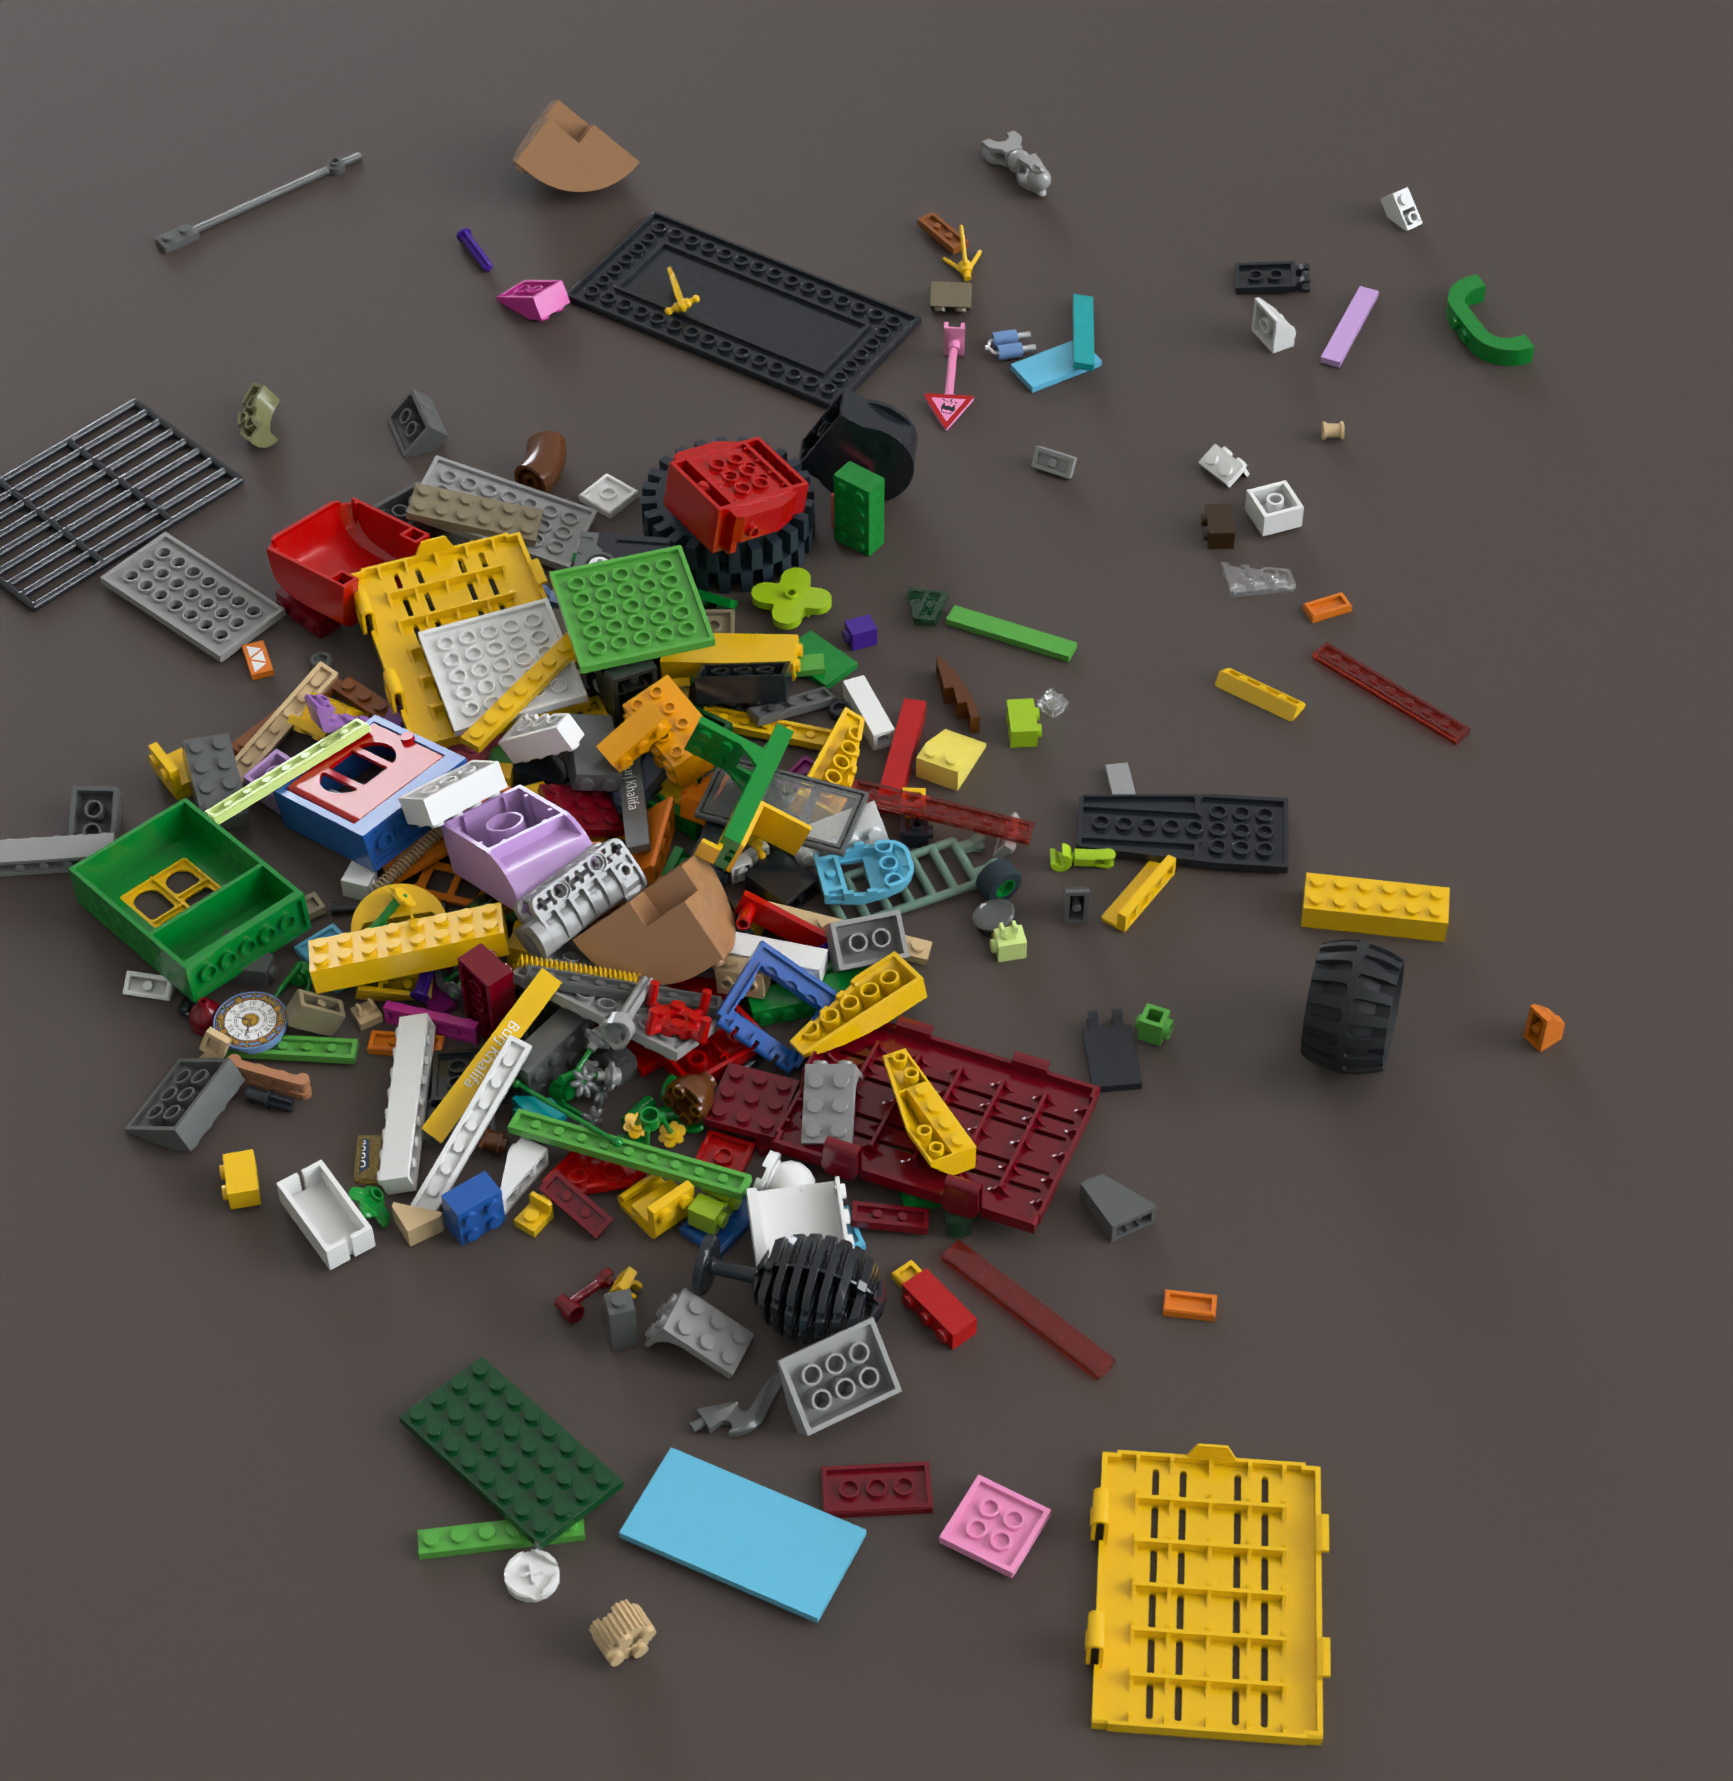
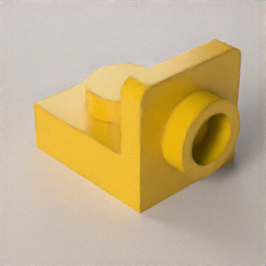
(535, 1215)

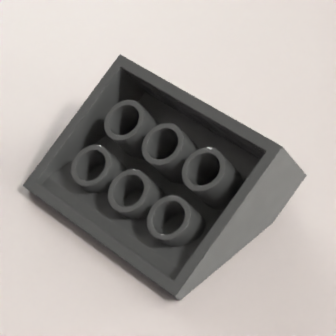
(186, 1102)

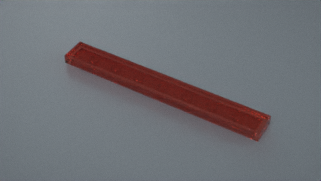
(1391, 693)
(947, 812)
(1028, 1309)

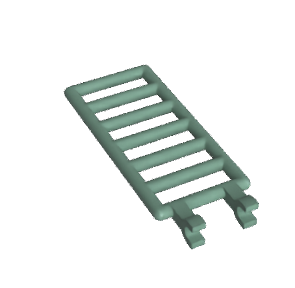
(960, 849)

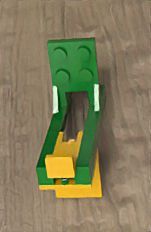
(750, 813)

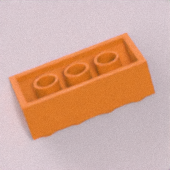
(661, 830)

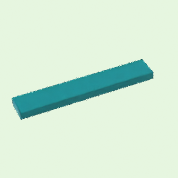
(1083, 332)

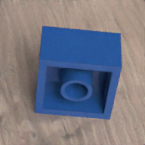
(473, 1208)

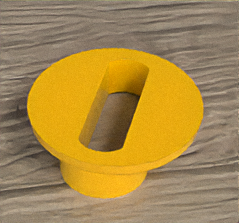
(378, 900)

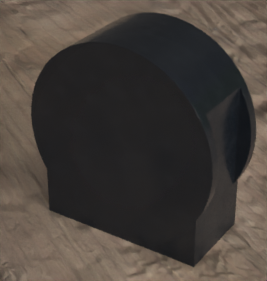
(865, 434)

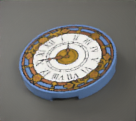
(252, 1021)

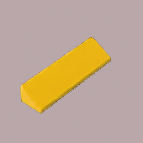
(1259, 694)

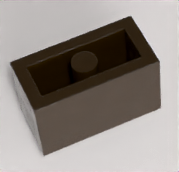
(1218, 525)

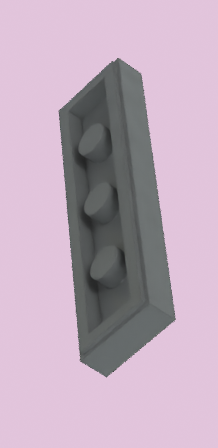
(794, 706)

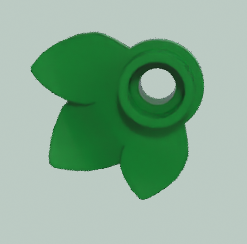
(371, 1203)

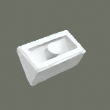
(148, 986)

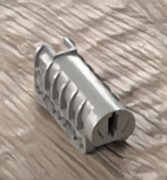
(578, 900)

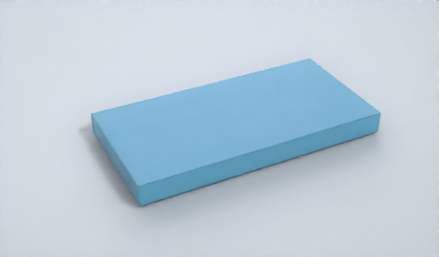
(1049, 367)

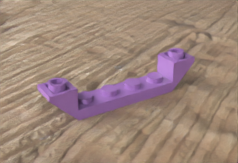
(323, 714)

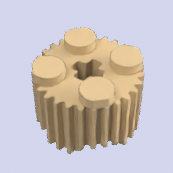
(623, 1632)

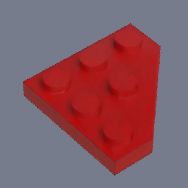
(596, 1175)

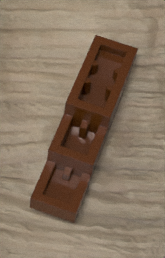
(955, 691)

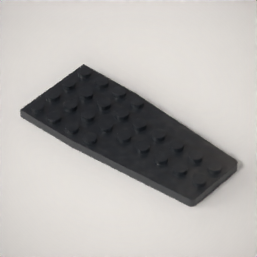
(1193, 828)

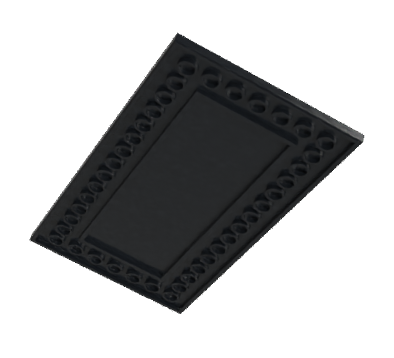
(750, 313)

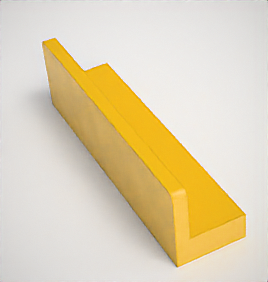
(1139, 893)

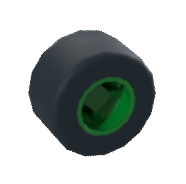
(999, 880)

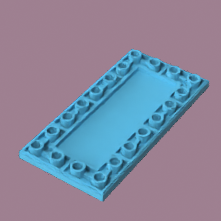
(743, 1534)

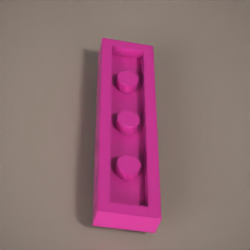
(446, 1024)

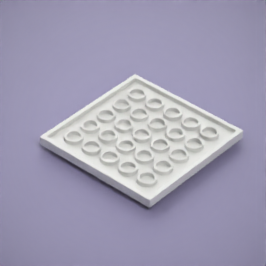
(488, 654)

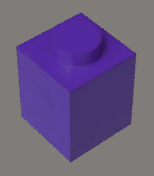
(860, 632)

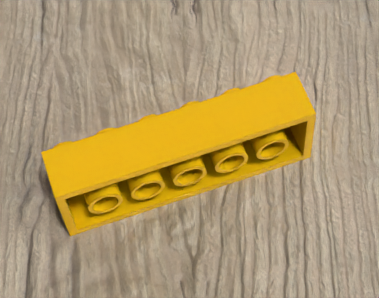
(1375, 907)

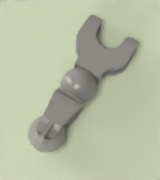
(1009, 153)

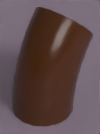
(543, 461)

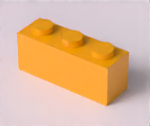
(634, 736)

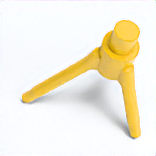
(964, 266)

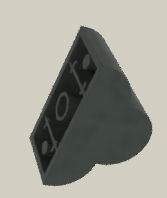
(623, 683)

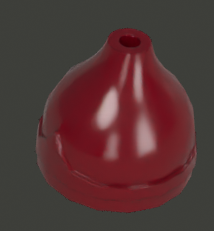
(202, 1015)

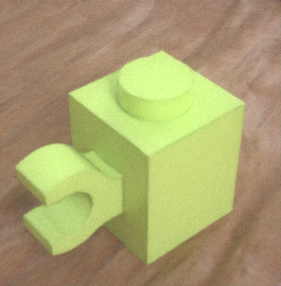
(1009, 942)

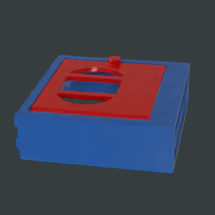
(368, 821)

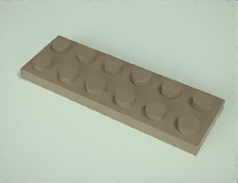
(473, 513)

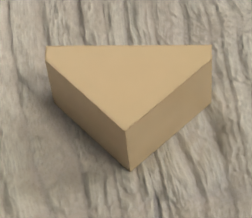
(417, 1223)

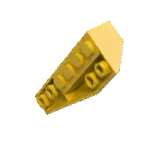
(928, 1118)

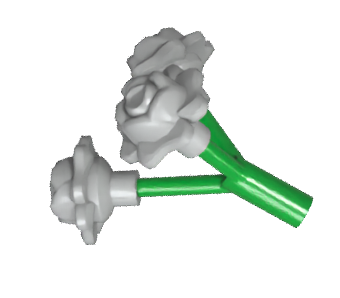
(611, 1075)

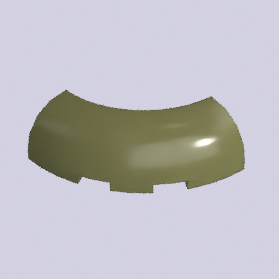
(257, 414)

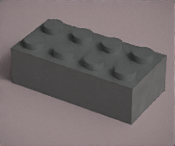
(213, 774)
(555, 1049)

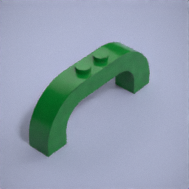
(1479, 341)

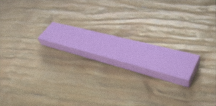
(1349, 327)

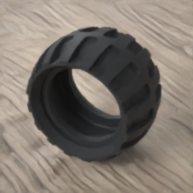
(1352, 1007)

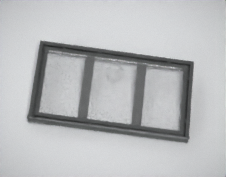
(825, 806)

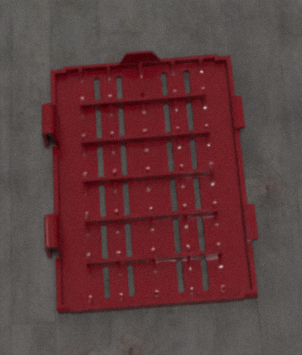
(1016, 1082)

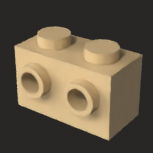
(729, 972)

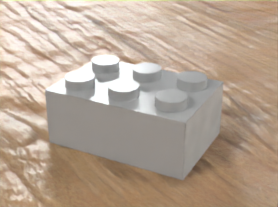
(865, 940)

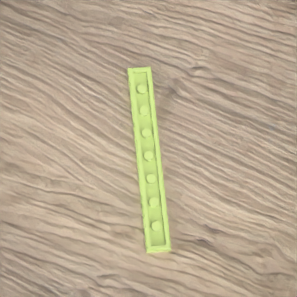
(288, 771)

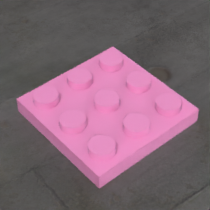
(995, 1526)

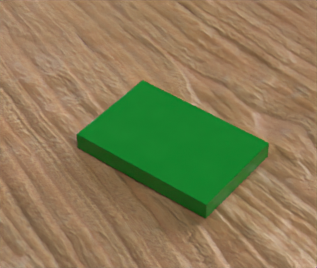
(836, 662)

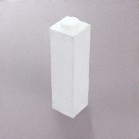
(864, 702)

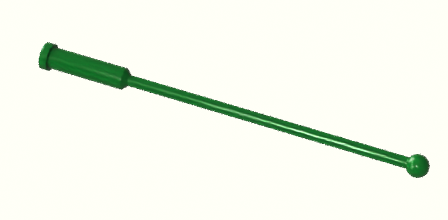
(517, 1083)

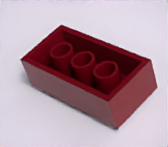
(486, 988)

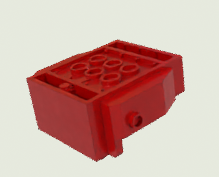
(733, 492)

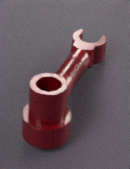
(571, 1307)

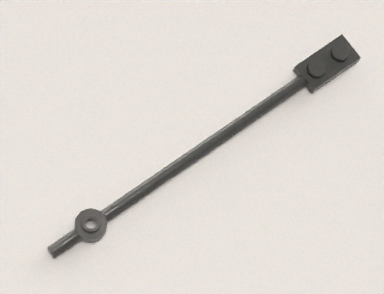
(187, 233)

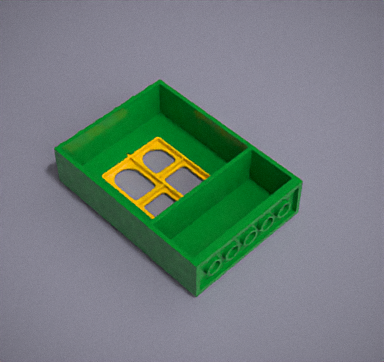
(188, 939)

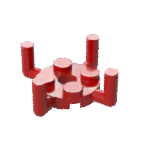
(678, 1018)

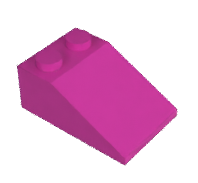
(536, 298)

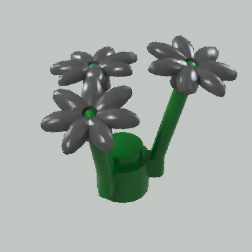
(581, 1085)

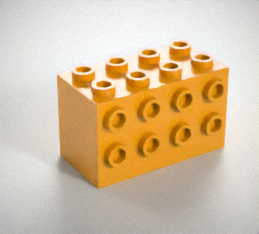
(669, 750)

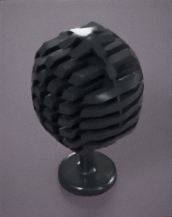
(804, 1287)

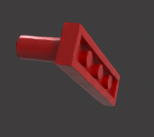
(775, 919)

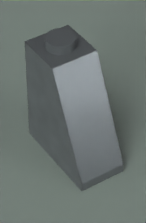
(259, 972)
(1116, 1207)
(620, 1319)

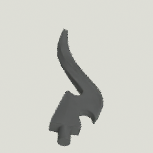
(730, 1414)

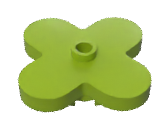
(791, 598)

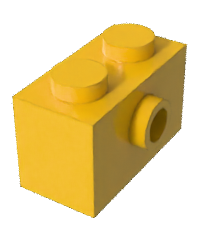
(241, 1179)

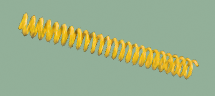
(590, 970)

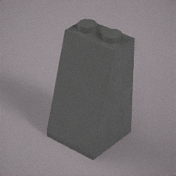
(586, 764)

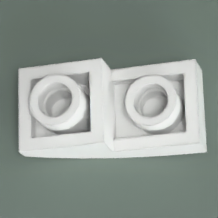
(746, 860)

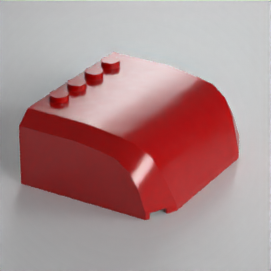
(323, 549)

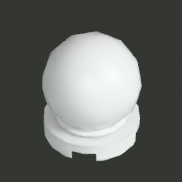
(782, 1174)

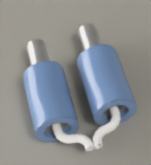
(1007, 344)

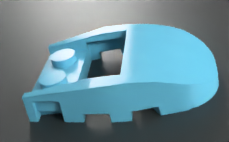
(886, 866)

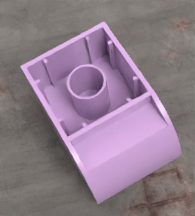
(513, 844)

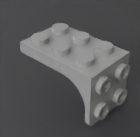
(829, 1101)
(700, 1331)

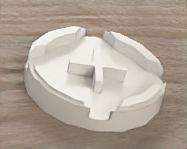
(532, 1575)

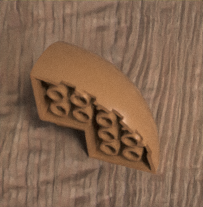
(571, 153)
(667, 929)

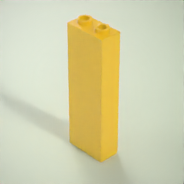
(736, 649)

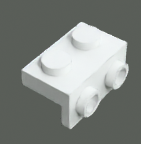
(1222, 465)

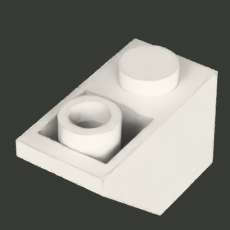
(1401, 209)

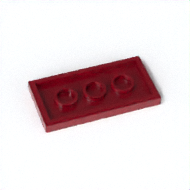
(877, 1489)

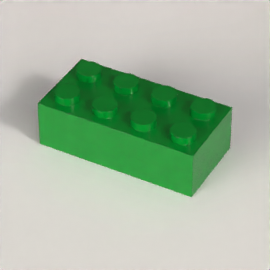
(859, 508)

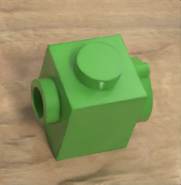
(1154, 1024)

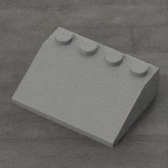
(837, 1377)

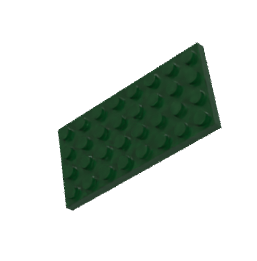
(511, 1452)

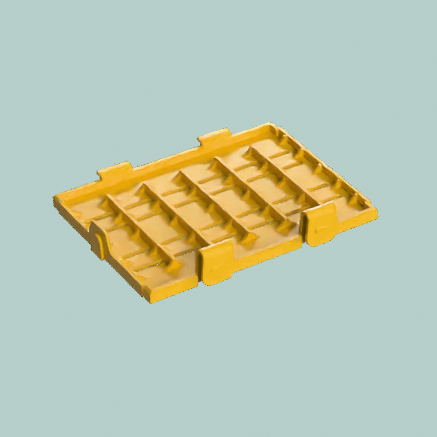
(393, 634)
(1294, 1597)

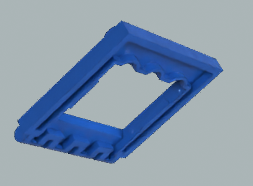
(790, 977)

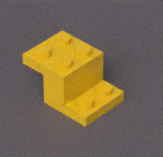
(307, 726)

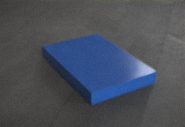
(728, 1236)

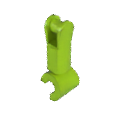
(1081, 857)

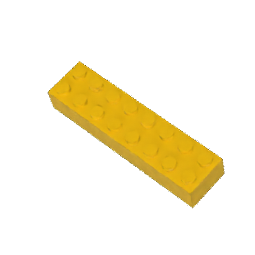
(405, 947)

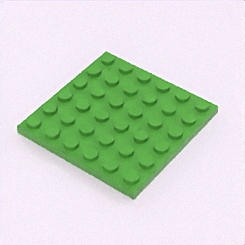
(631, 609)

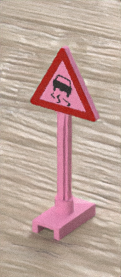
(948, 406)

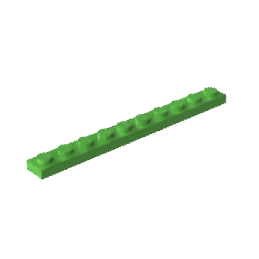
(630, 1154)

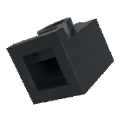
(915, 832)

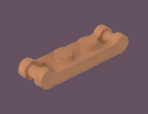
(272, 1079)

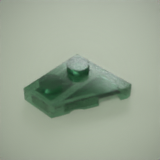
(926, 605)

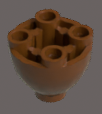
(690, 1097)

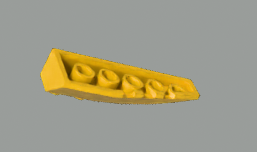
(840, 751)
(867, 1004)

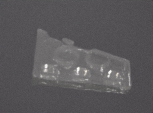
(1248, 582)

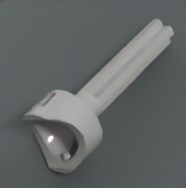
(618, 1027)

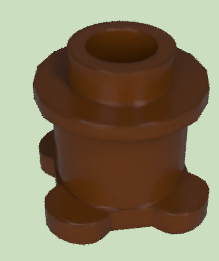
(493, 1141)

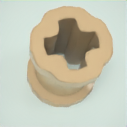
(1332, 430)

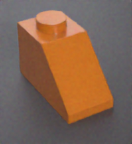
(1543, 1027)

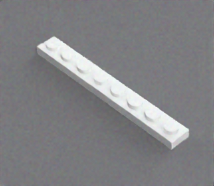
(472, 1124)

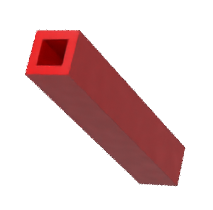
(904, 745)

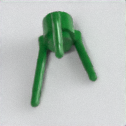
(298, 976)

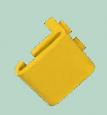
(170, 770)
(657, 1203)

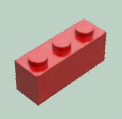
(938, 1309)

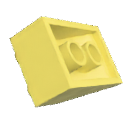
(948, 759)

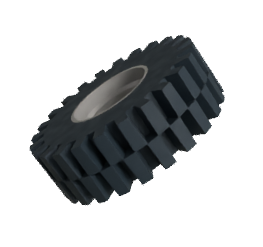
(752, 558)

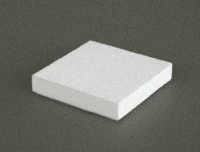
(608, 496)

